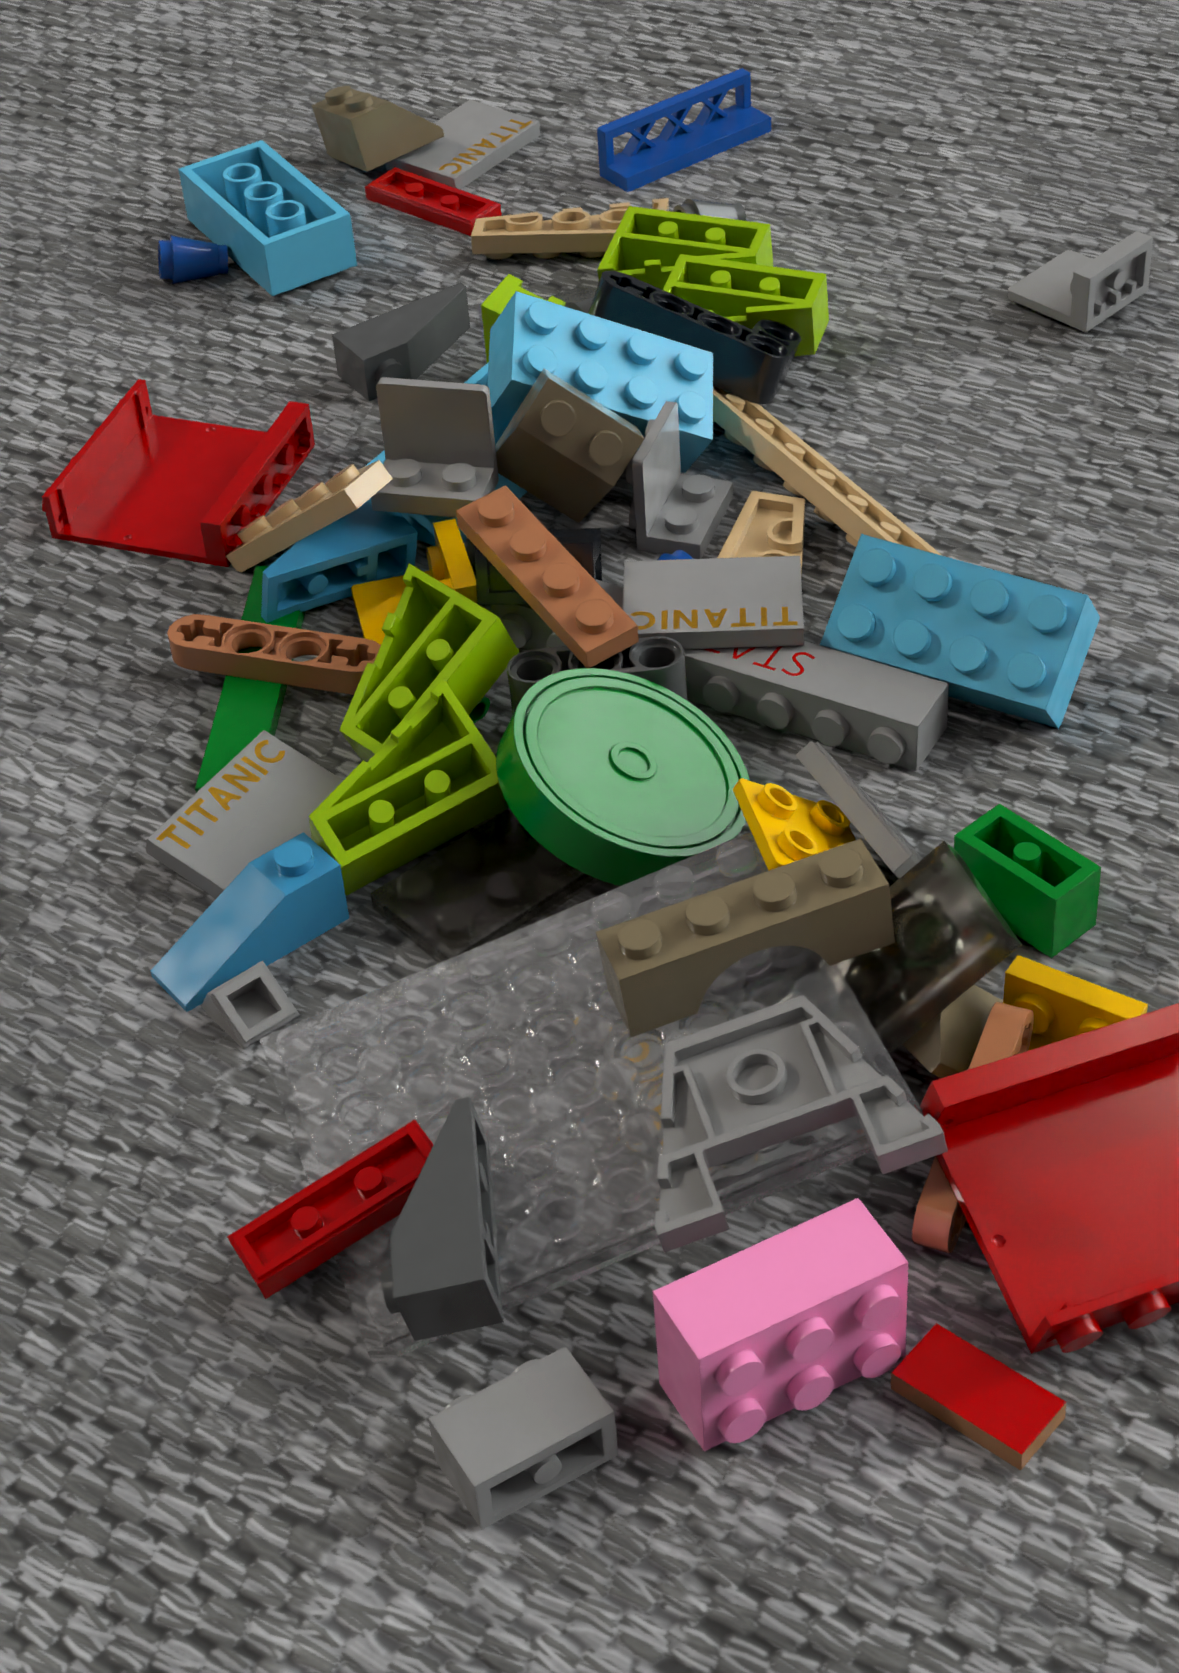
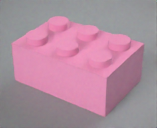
(781, 1324)

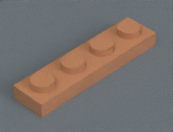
(547, 577)

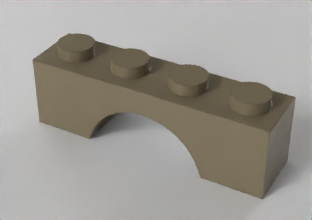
(670, 957)

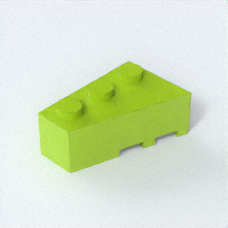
(653, 239)
(755, 293)
(425, 640)
(411, 795)

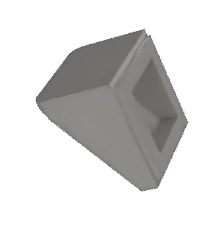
(250, 1005)

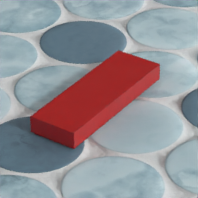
(430, 200)
(332, 1211)

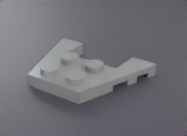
(762, 1085)

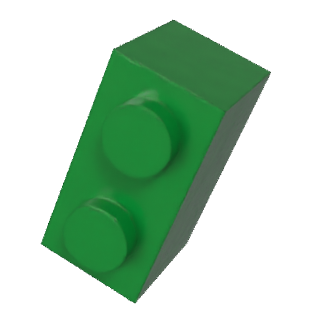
(1031, 878)

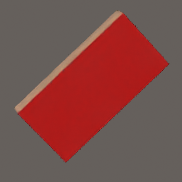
(978, 1396)

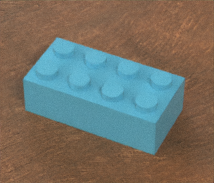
(268, 217)
(606, 361)
(967, 625)

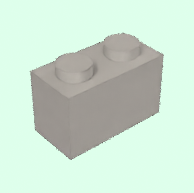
(523, 1436)

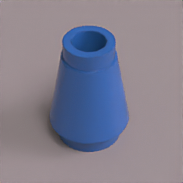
(190, 259)

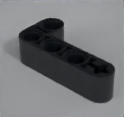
(744, 359)

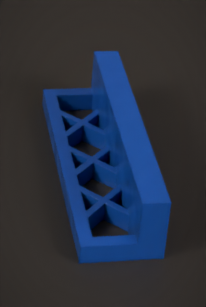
(681, 147)

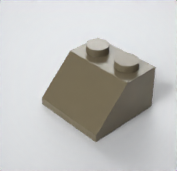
(369, 129)
(565, 447)

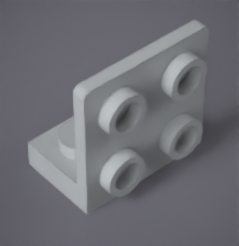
(1088, 289)
(435, 446)
(670, 507)

